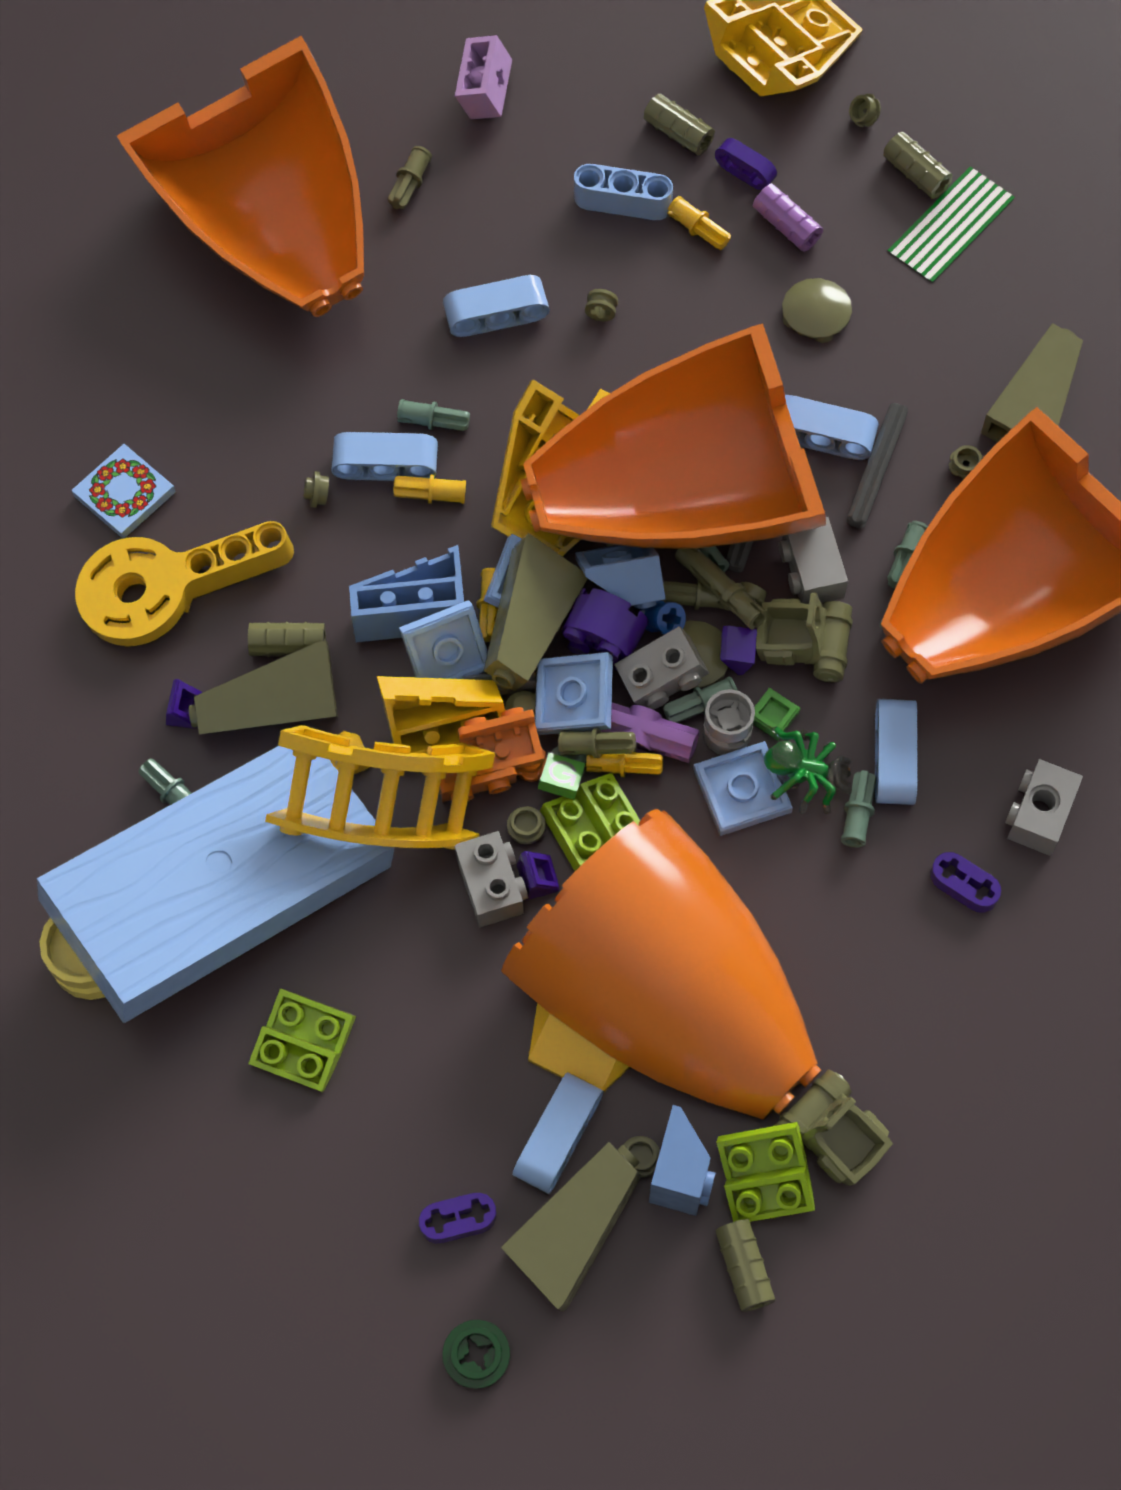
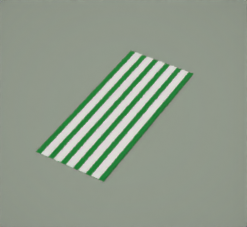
(951, 224)

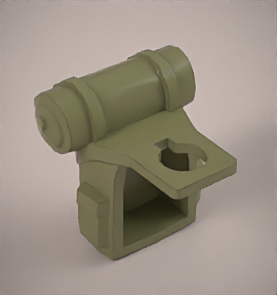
(806, 635)
(837, 1131)

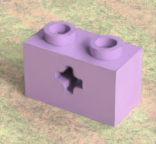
(483, 77)

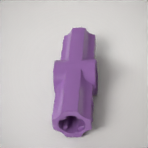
(654, 732)

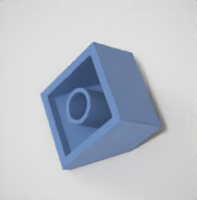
(625, 572)
(681, 1171)

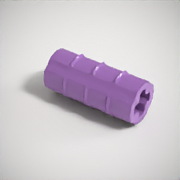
(787, 217)

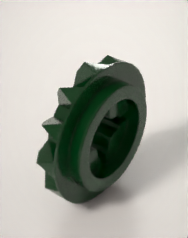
(483, 1335)

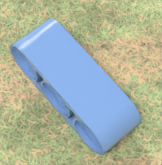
(622, 191)
(495, 306)
(832, 428)
(383, 455)
(896, 751)
(558, 1133)

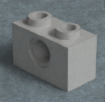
(1040, 828)

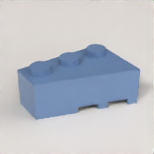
(403, 597)

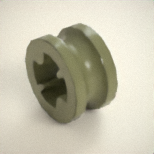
(601, 305)

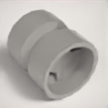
(728, 721)

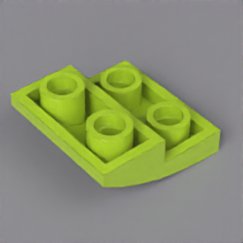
(590, 819)
(302, 1040)
(766, 1173)

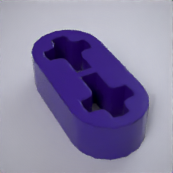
(745, 163)
(970, 875)
(454, 1208)

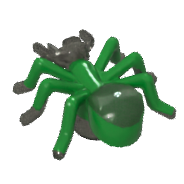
(797, 765)

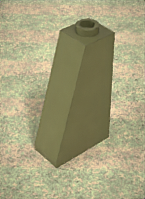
(1039, 382)
(531, 609)
(276, 693)
(571, 1228)

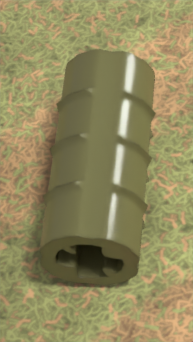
(679, 124)
(917, 165)
(283, 638)
(745, 1265)

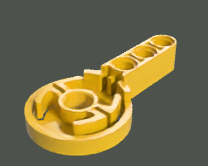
(168, 576)

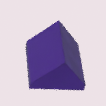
(738, 648)
(178, 707)
(537, 874)

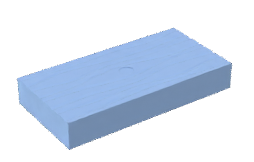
(204, 882)

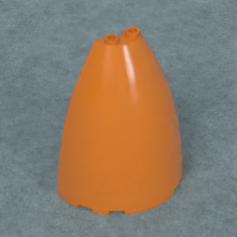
(265, 179)
(681, 457)
(1010, 560)
(668, 972)

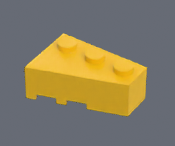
(432, 709)

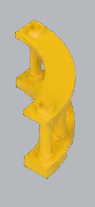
(393, 761)

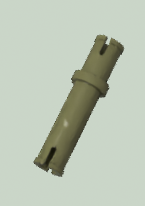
(731, 595)

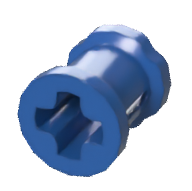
(664, 617)

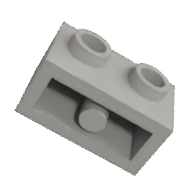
(814, 564)
(662, 669)
(490, 879)

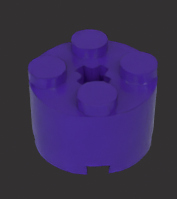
(602, 625)

